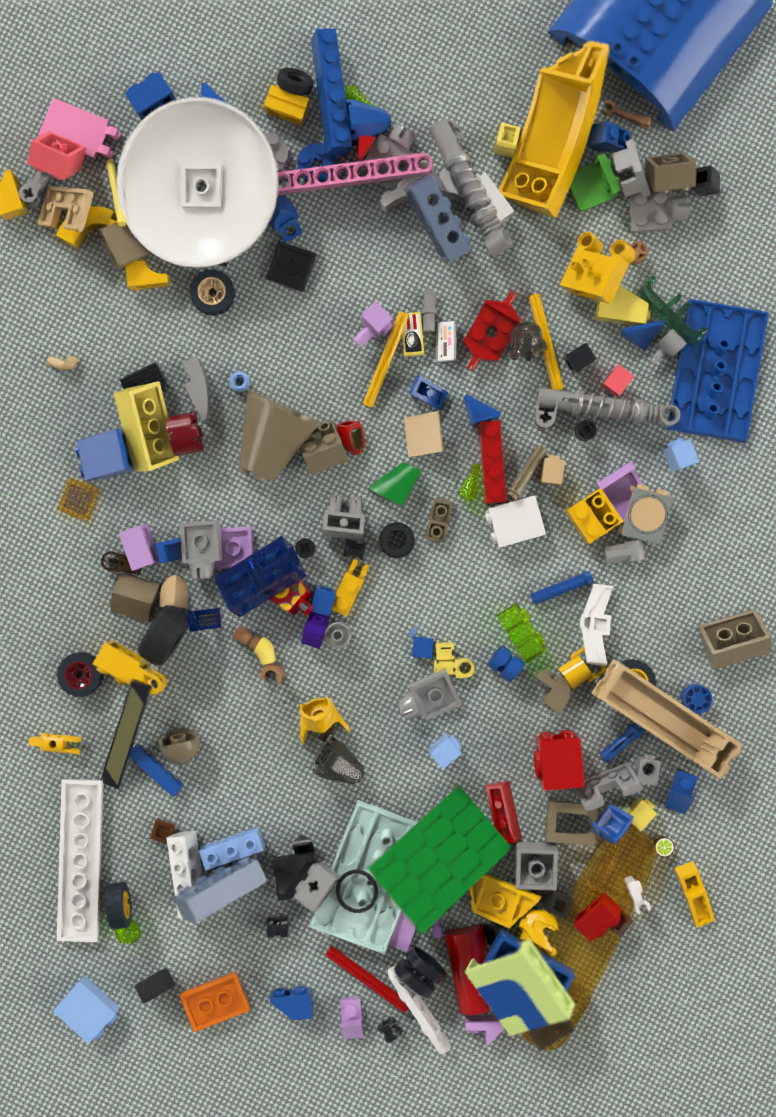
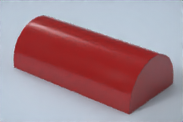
(461, 947)

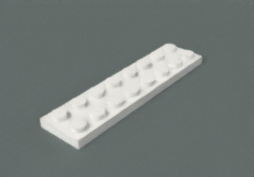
(80, 860)

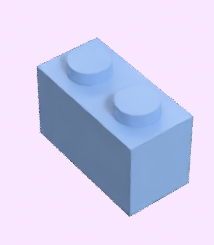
(680, 454)
(445, 750)

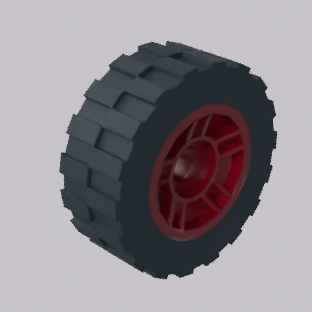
(70, 680)

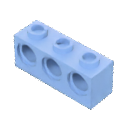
(232, 848)

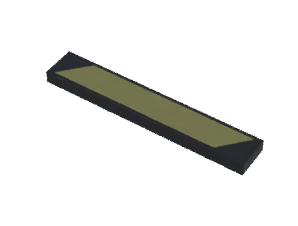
(126, 733)

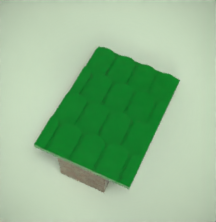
(439, 859)

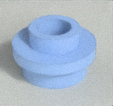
(237, 375)

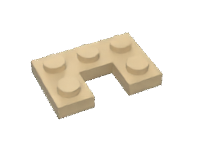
(62, 198)

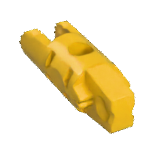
(46, 743)

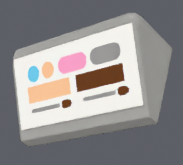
(446, 341)

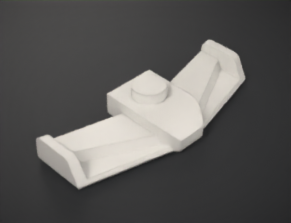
(596, 624)

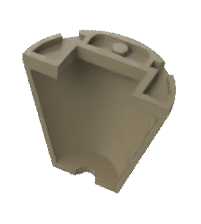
(271, 436)

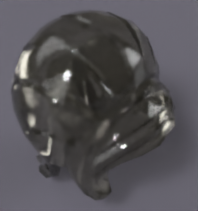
(526, 340)

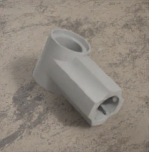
(627, 552)

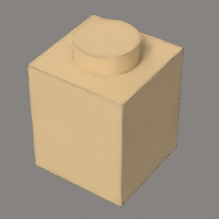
(552, 470)

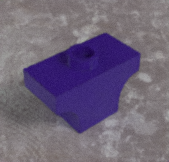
(315, 629)

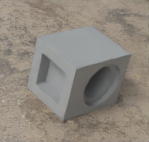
(652, 776)

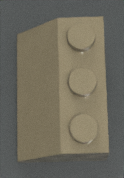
(735, 639)

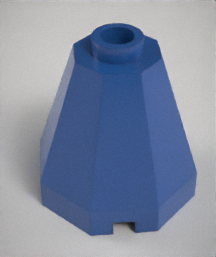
(366, 120)

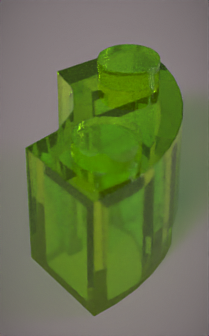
(521, 632)

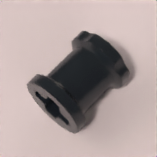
(354, 549)

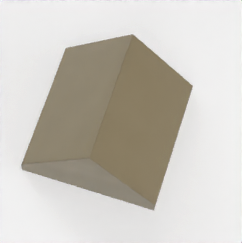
(134, 597)

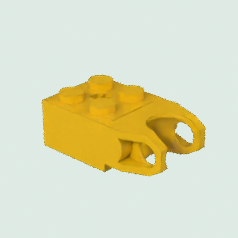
(127, 665)

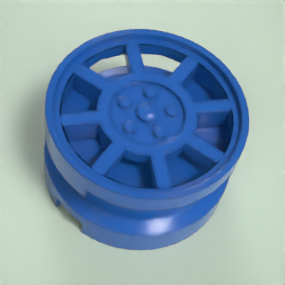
(696, 698)

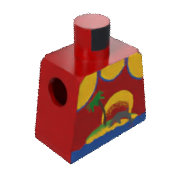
(294, 599)

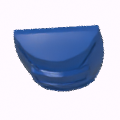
(282, 216)
(612, 824)

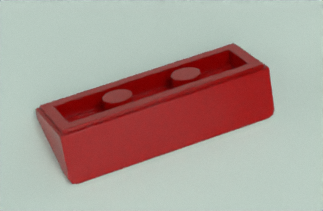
(504, 811)

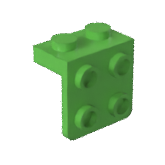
(595, 184)

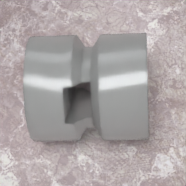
(337, 634)

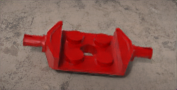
(496, 315)

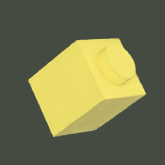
(642, 812)

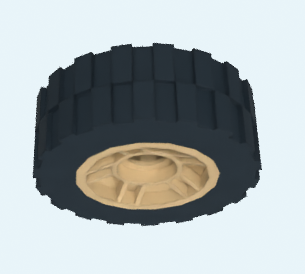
(208, 281)

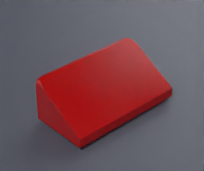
(364, 146)

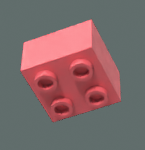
(56, 155)

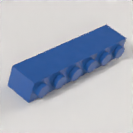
(331, 92)

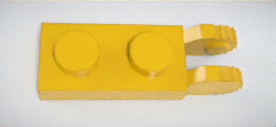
(348, 589)

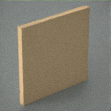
(423, 434)

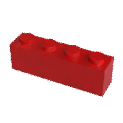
(492, 462)

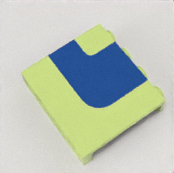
(521, 990)

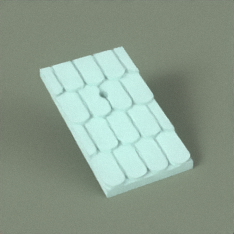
(366, 838)

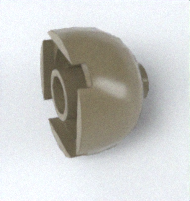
(179, 745)

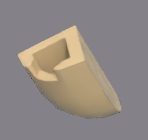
(174, 592)

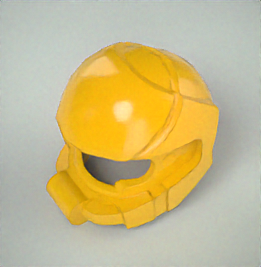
(532, 929)

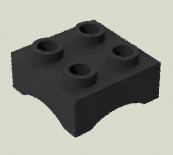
(290, 871)

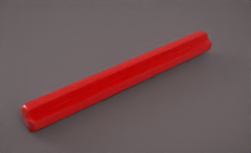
(366, 978)

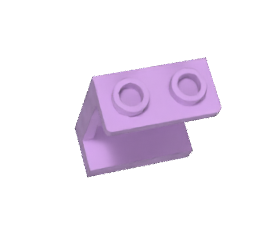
(617, 487)

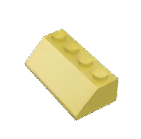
(144, 426)

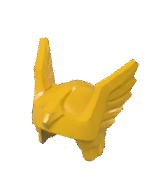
(318, 717)

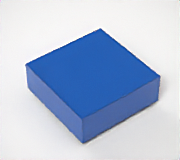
(422, 647)

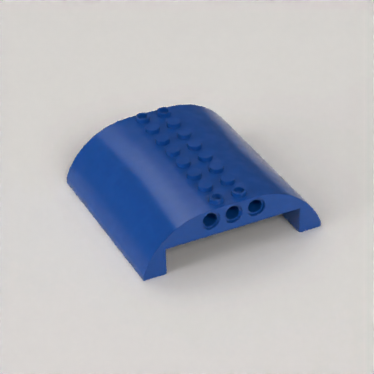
(663, 46)

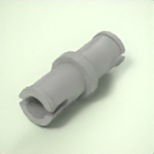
(429, 312)

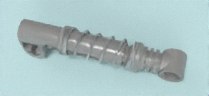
(447, 137)
(602, 406)

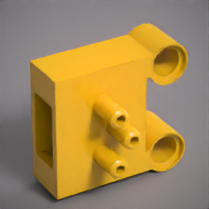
(596, 274)

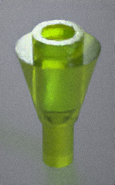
(353, 93)
(469, 488)

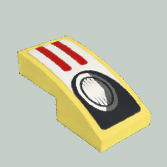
(413, 336)

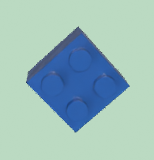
(149, 94)

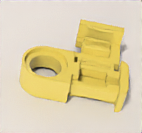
(446, 661)

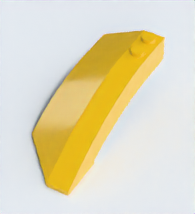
(556, 130)

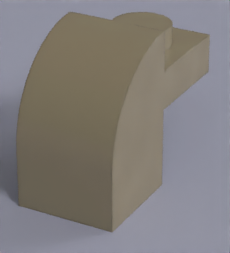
(558, 691)

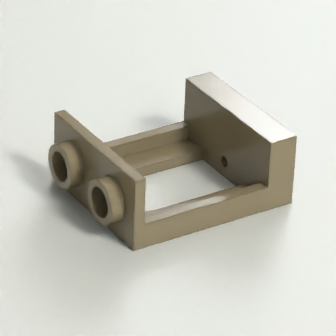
(555, 806)

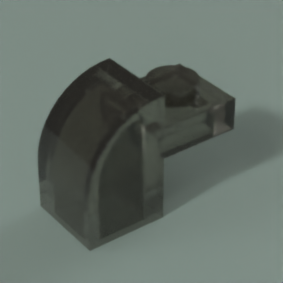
(554, 901)

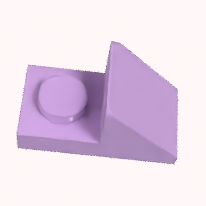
(351, 1017)
(489, 1024)

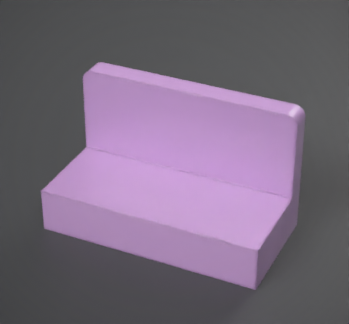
(139, 546)

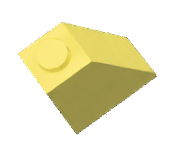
(624, 309)

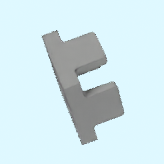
(630, 159)

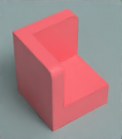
(617, 381)

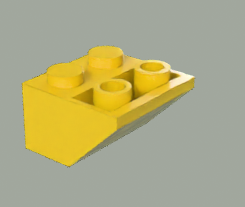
(593, 516)

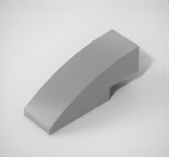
(198, 387)

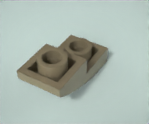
(439, 520)

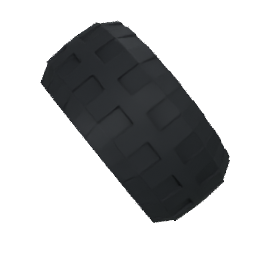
(163, 635)

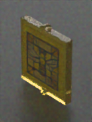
(78, 499)

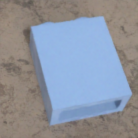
(87, 1010)

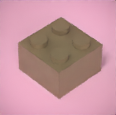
(670, 172)

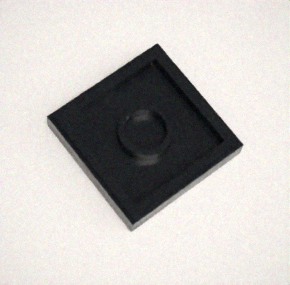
(291, 266)

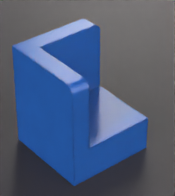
(169, 550)
(322, 599)

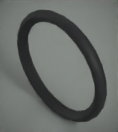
(357, 871)

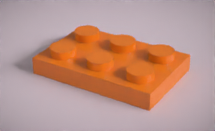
(215, 1001)

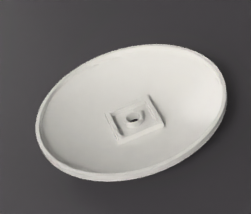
(167, 160)

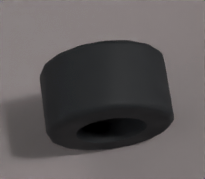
(154, 985)

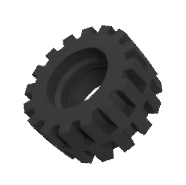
(396, 527)

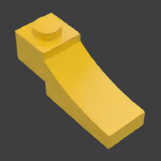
(695, 894)

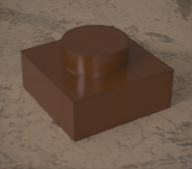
(162, 830)
(623, 925)

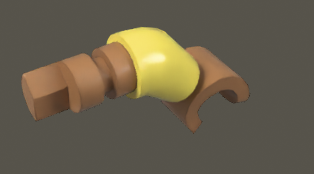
(264, 651)

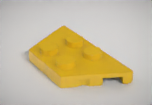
(501, 900)

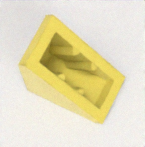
(507, 140)

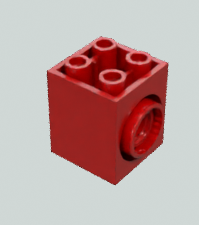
(558, 760)

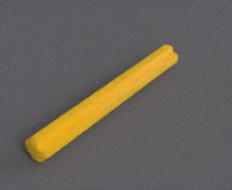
(549, 355)
(386, 359)

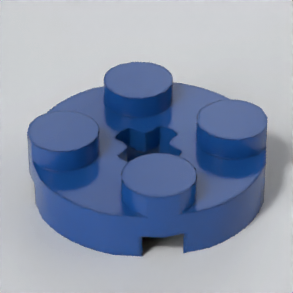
(315, 152)

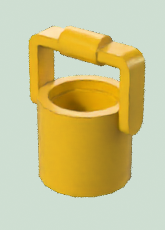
(577, 672)

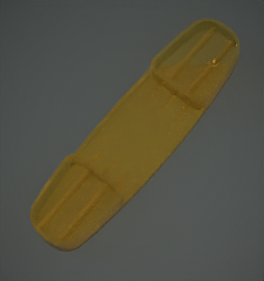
(602, 874)

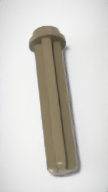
(514, 492)

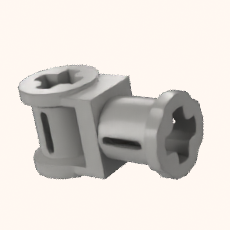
(35, 188)

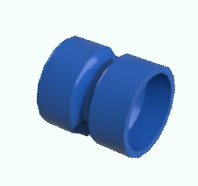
(505, 663)

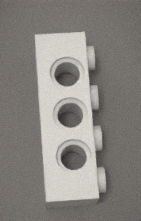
(184, 860)

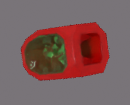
(352, 436)

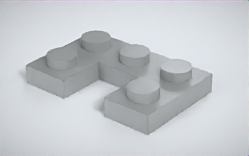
(620, 776)

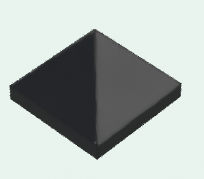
(302, 844)
(491, 932)

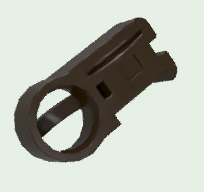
(123, 563)

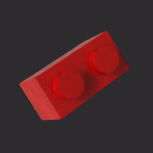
(598, 917)

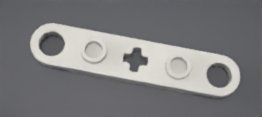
(423, 1015)

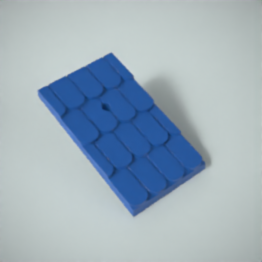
(719, 373)

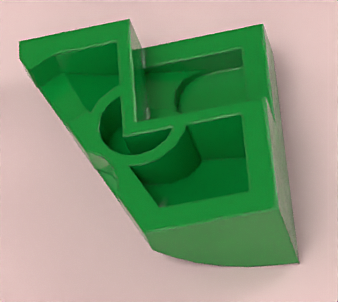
(397, 483)

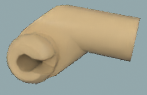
(60, 364)

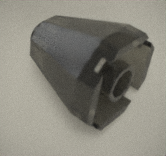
(338, 763)

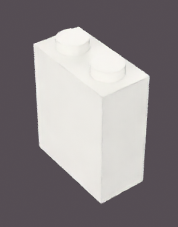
(515, 522)

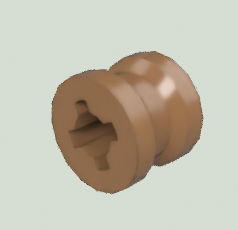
(641, 252)

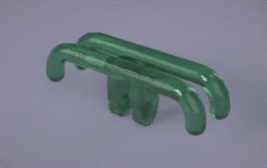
(671, 318)

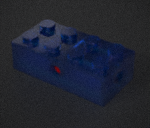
(260, 576)

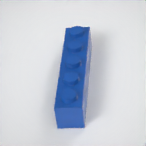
(156, 770)

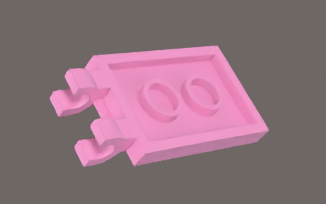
(80, 127)

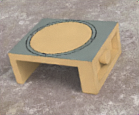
(646, 514)

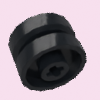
(420, 971)

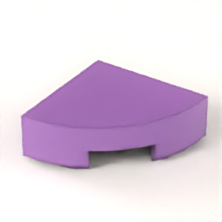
(436, 931)

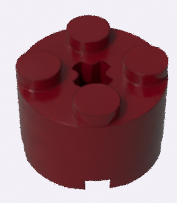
(185, 434)

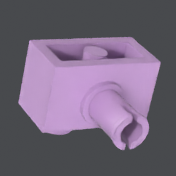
(376, 322)

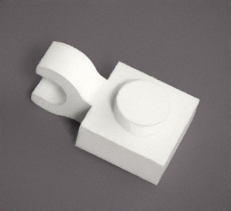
(635, 889)

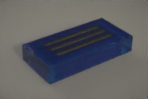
(204, 619)

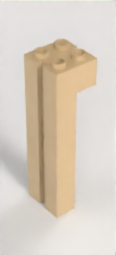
(667, 719)

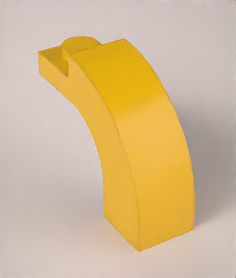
(97, 218)

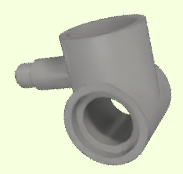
(668, 346)

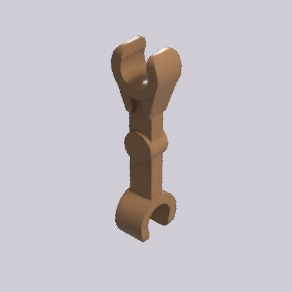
(641, 121)

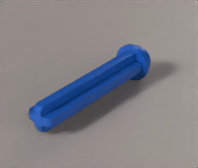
(562, 587)

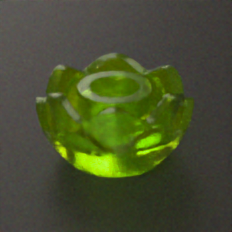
(128, 938)

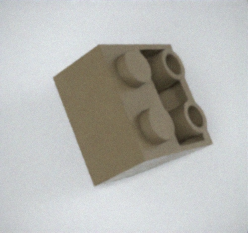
(323, 448)

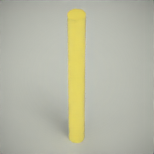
(113, 182)

